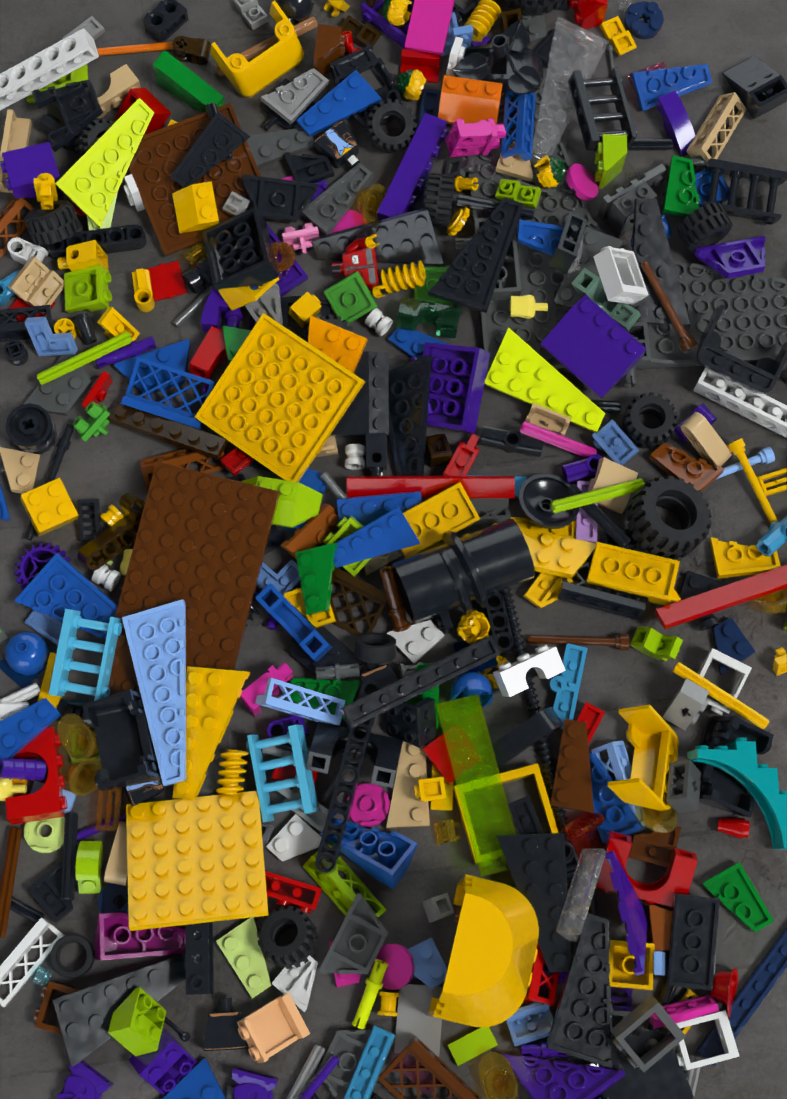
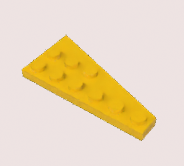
(209, 708)

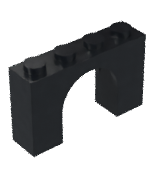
(332, 739)

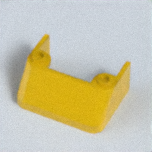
(269, 66)
(654, 750)

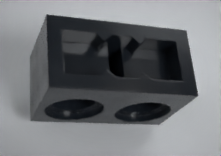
(168, 21)

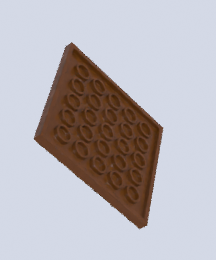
(158, 159)

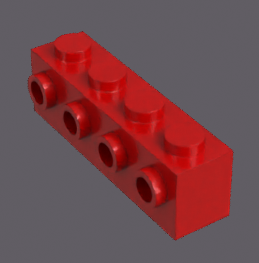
(292, 892)

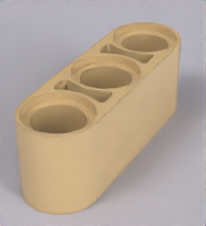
(705, 440)
(117, 869)

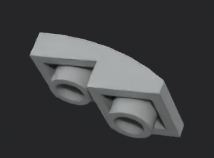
(252, 13)

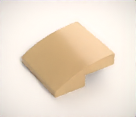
(37, 284)
(610, 474)

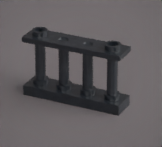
(587, 118)
(755, 175)
(199, 958)

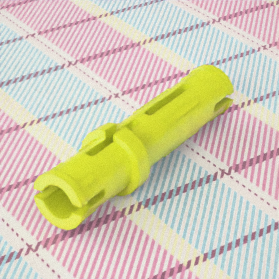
(371, 990)

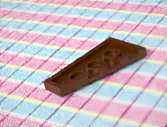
(573, 775)

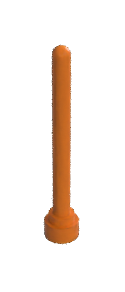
(135, 48)

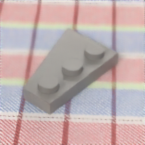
(296, 96)

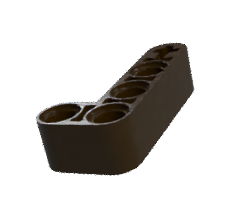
(95, 553)

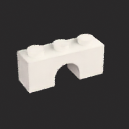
(512, 676)

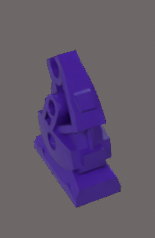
(84, 1083)
(253, 1084)

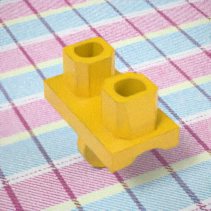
(46, 190)

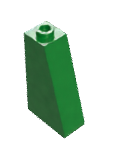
(184, 83)

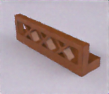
(7, 214)
(178, 458)

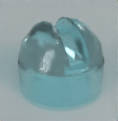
(42, 976)

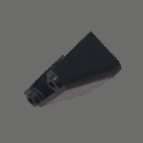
(122, 741)
(717, 786)

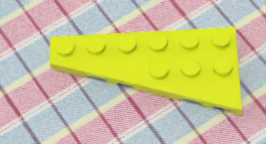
(100, 171)
(530, 378)

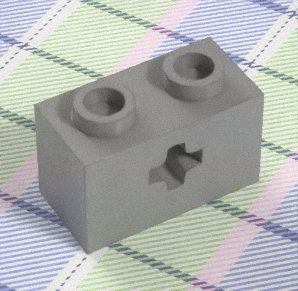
(686, 704)

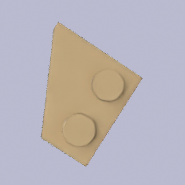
(515, 166)
(20, 469)

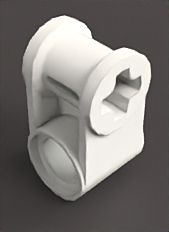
(27, 251)

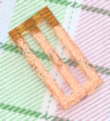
(107, 827)

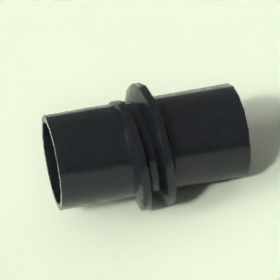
(463, 570)

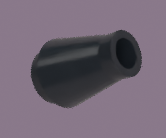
(85, 327)

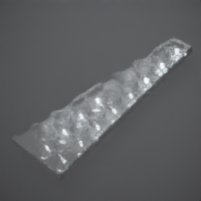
(570, 50)

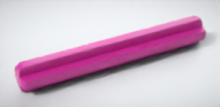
(557, 440)

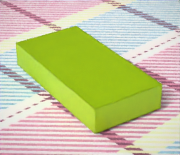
(472, 1045)

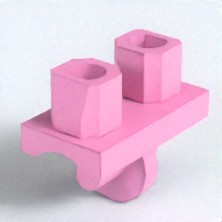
(301, 238)

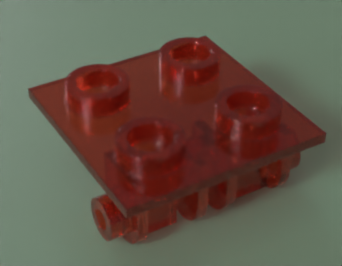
(583, 832)

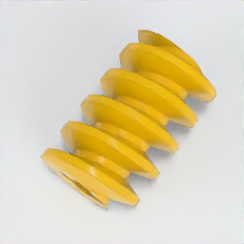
(483, 18)
(405, 278)
(231, 772)

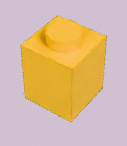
(304, 307)

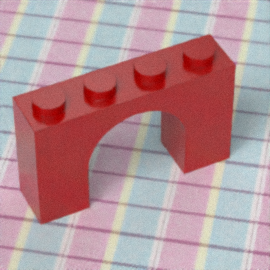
(209, 354)
(49, 799)
(676, 880)

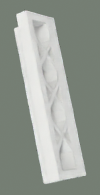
(21, 952)

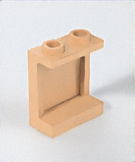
(272, 1028)

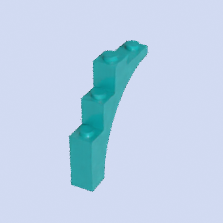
(740, 761)

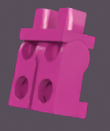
(474, 137)
(258, 687)

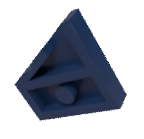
(731, 642)

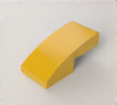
(617, 36)

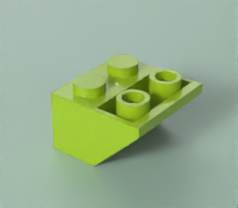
(609, 158)
(138, 1023)

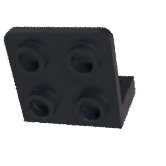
(413, 722)

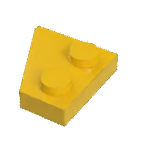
(544, 589)

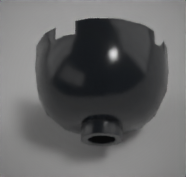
(296, 9)

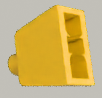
(83, 256)

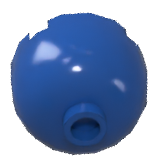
(26, 653)
(472, 684)

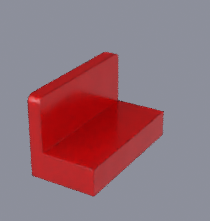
(425, 62)

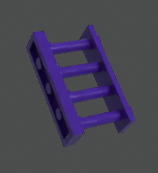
(371, 16)

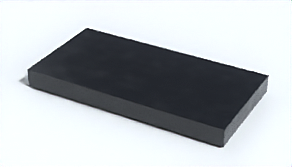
(693, 942)

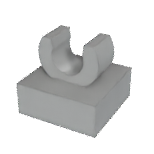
(235, 204)

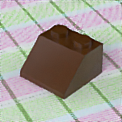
(328, 47)

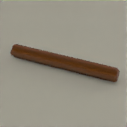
(8, 877)

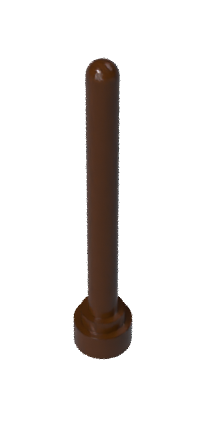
(686, 340)
(620, 641)

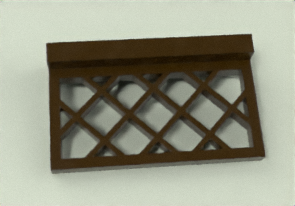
(363, 588)

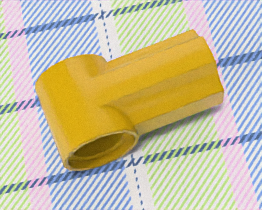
(143, 289)

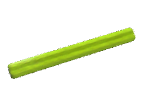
(84, 358)
(596, 495)

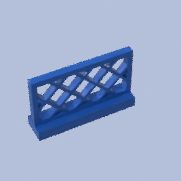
(158, 408)

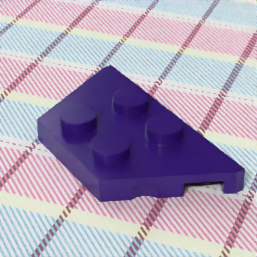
(735, 257)

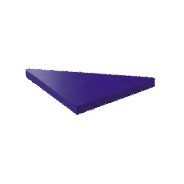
(631, 912)
(562, 1079)

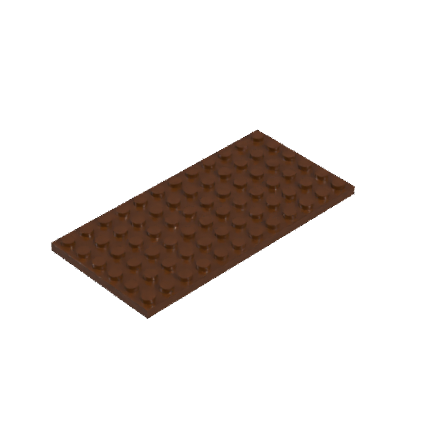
(198, 544)

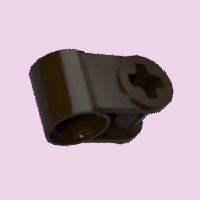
(192, 51)

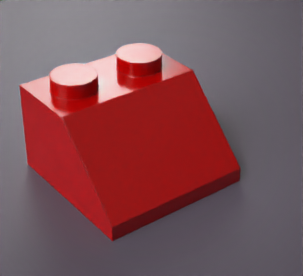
(160, 114)

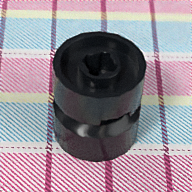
(198, 276)

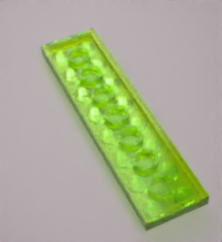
(477, 780)

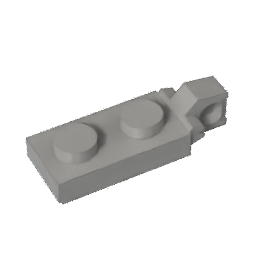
(315, 819)

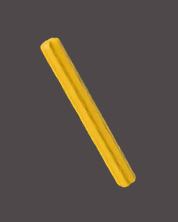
(722, 696)

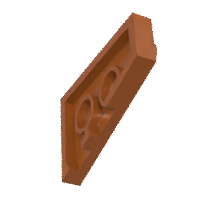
(680, 465)
(313, 532)

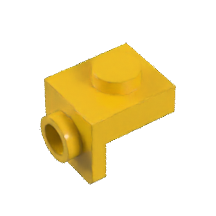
(430, 789)

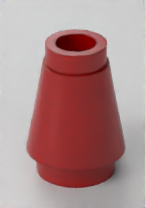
(734, 827)

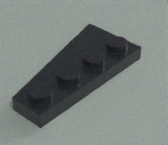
(212, 147)

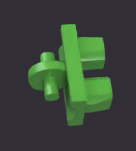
(95, 423)

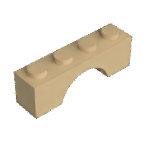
(121, 82)

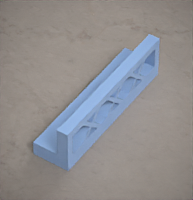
(297, 709)
(620, 767)

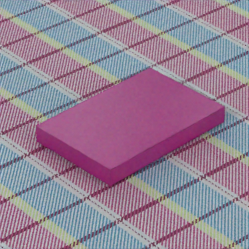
(429, 25)

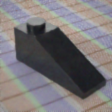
(568, 243)

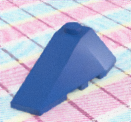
(376, 852)

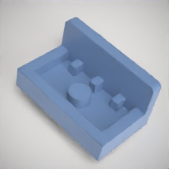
(615, 443)
(530, 1023)

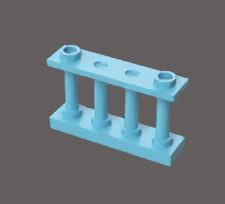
(69, 642)
(302, 780)

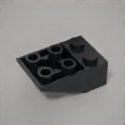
(757, 86)

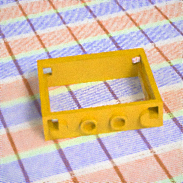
(513, 775)

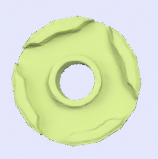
(45, 844)

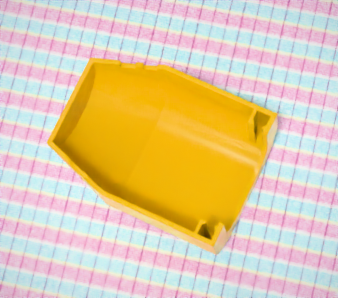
(489, 955)

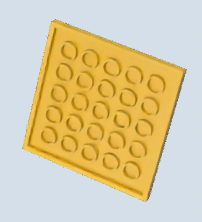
(279, 399)
(195, 861)

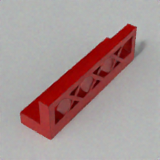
(537, 973)

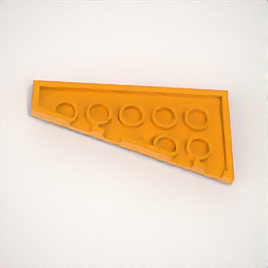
(336, 343)

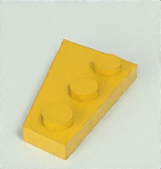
(740, 560)

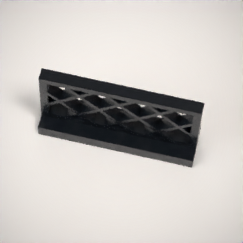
(605, 601)

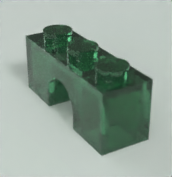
(416, 311)

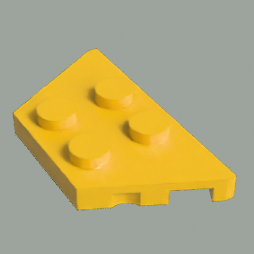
(557, 553)

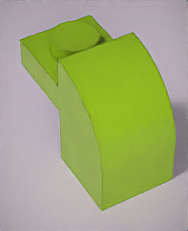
(655, 644)
(88, 867)

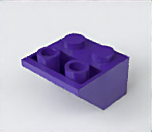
(166, 1065)

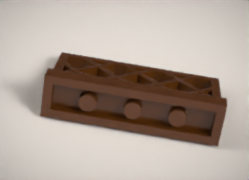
(432, 1063)

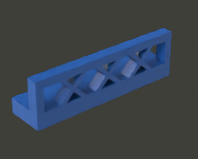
(524, 125)

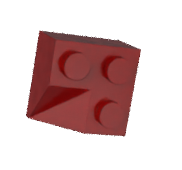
(589, 12)

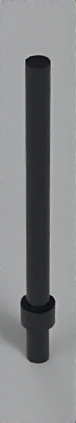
(63, 445)

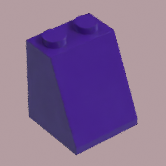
(26, 164)

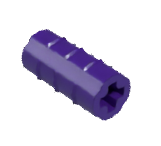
(22, 769)

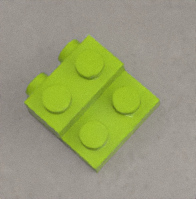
(87, 289)
(346, 527)

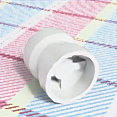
(378, 322)
(355, 456)
(106, 577)

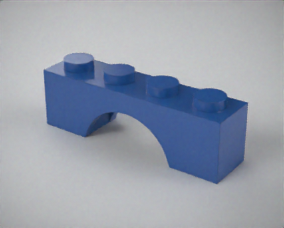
(293, 622)

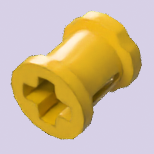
(388, 1004)

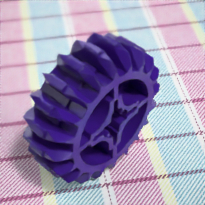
(31, 556)

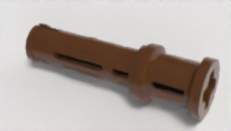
(396, 608)

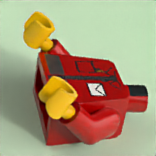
(361, 257)

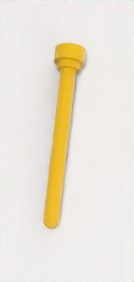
(738, 449)

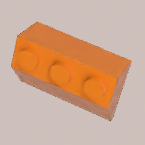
(469, 100)

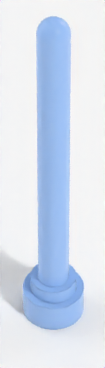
(764, 456)

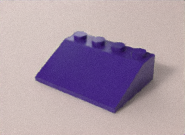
(593, 346)
(456, 385)

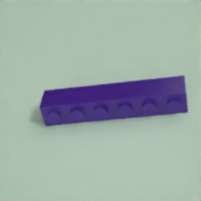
(414, 167)

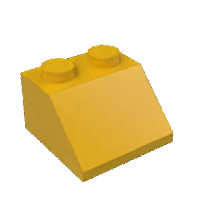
(195, 207)

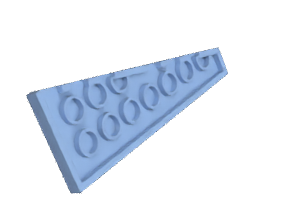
(159, 660)

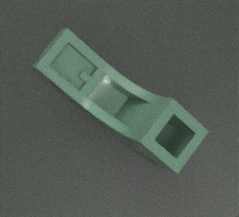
(592, 286)

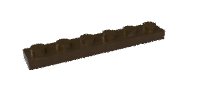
(167, 430)

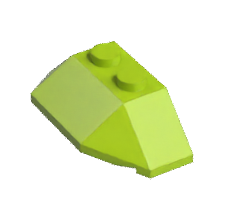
(296, 501)

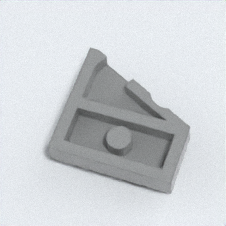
(268, 303)

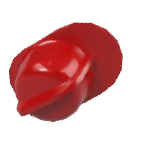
(725, 988)

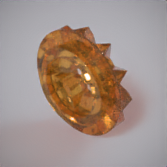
(285, 251)

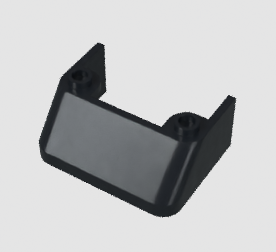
(758, 378)

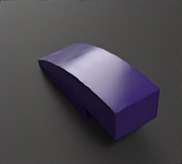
(676, 121)
(213, 309)

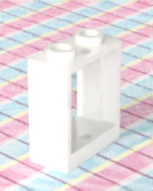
(632, 286)
(732, 663)
(726, 1037)

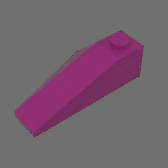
(116, 940)

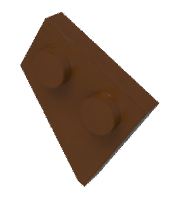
(655, 847)

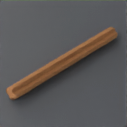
(251, 53)

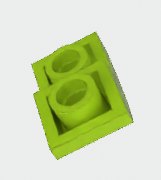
(515, 191)

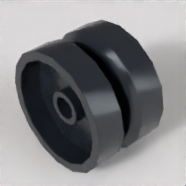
(31, 429)

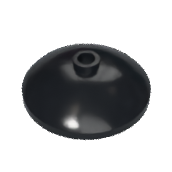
(538, 493)

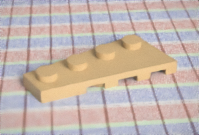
(404, 807)

